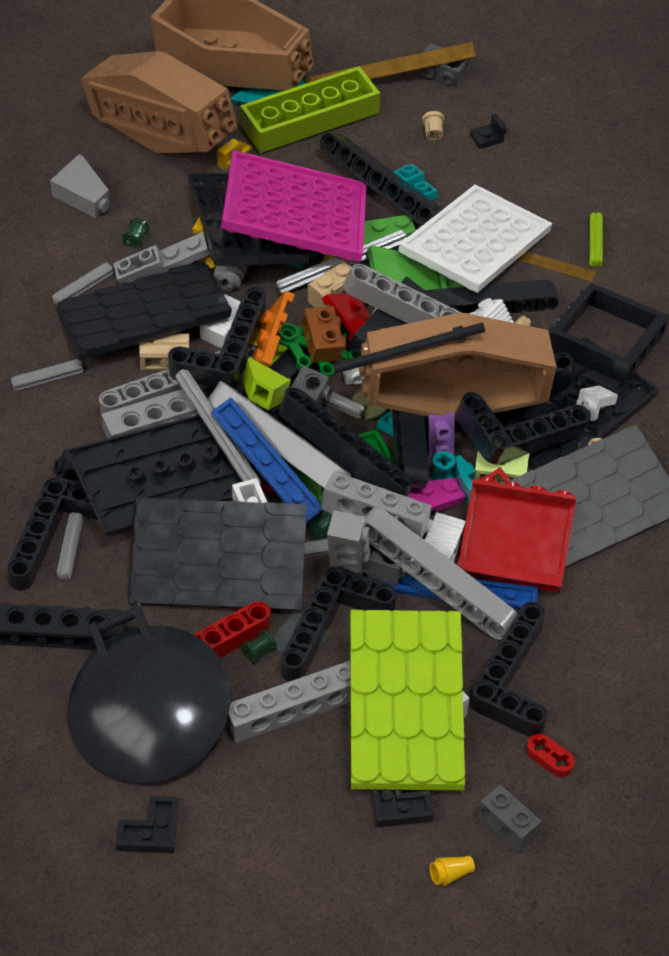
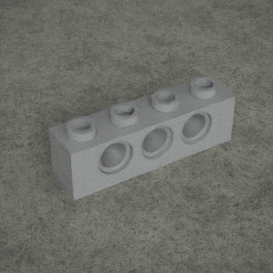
(147, 414)
(358, 498)
(349, 542)

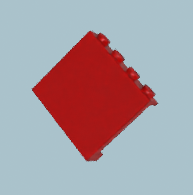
(517, 534)

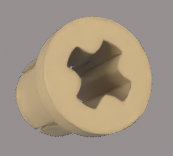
(433, 123)

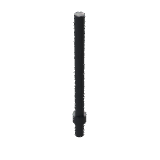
(458, 334)

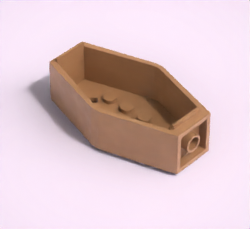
(234, 42)
(160, 102)
(505, 366)

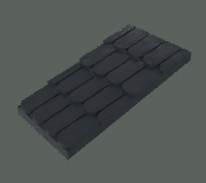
(234, 248)
(142, 310)
(630, 399)
(154, 462)
(217, 553)

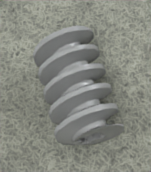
(230, 277)

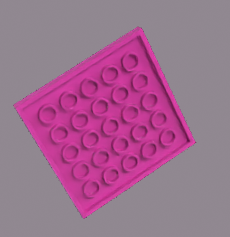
(295, 206)

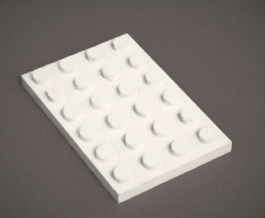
(475, 238)

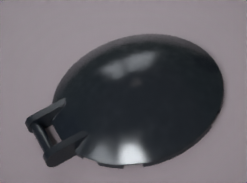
(148, 701)

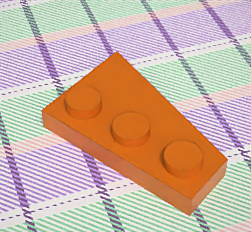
(272, 324)

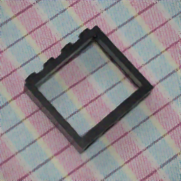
(600, 359)

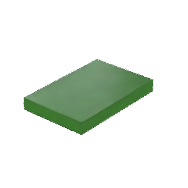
(398, 266)

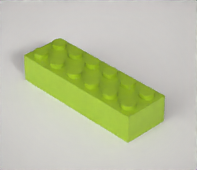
(309, 109)

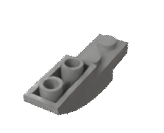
(157, 261)

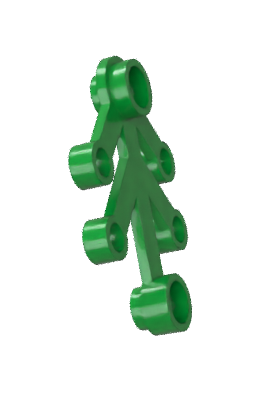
(296, 338)

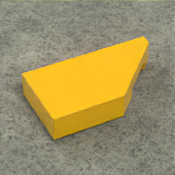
(225, 152)

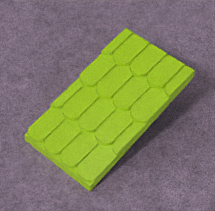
(406, 700)

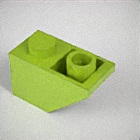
(264, 384)

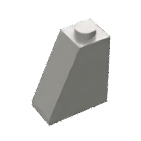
(81, 188)

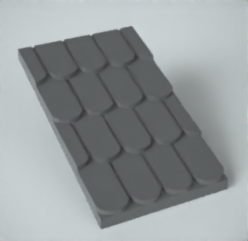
(616, 488)

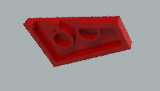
(349, 309)

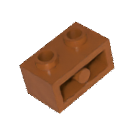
(323, 334)

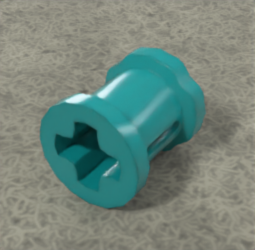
(449, 463)

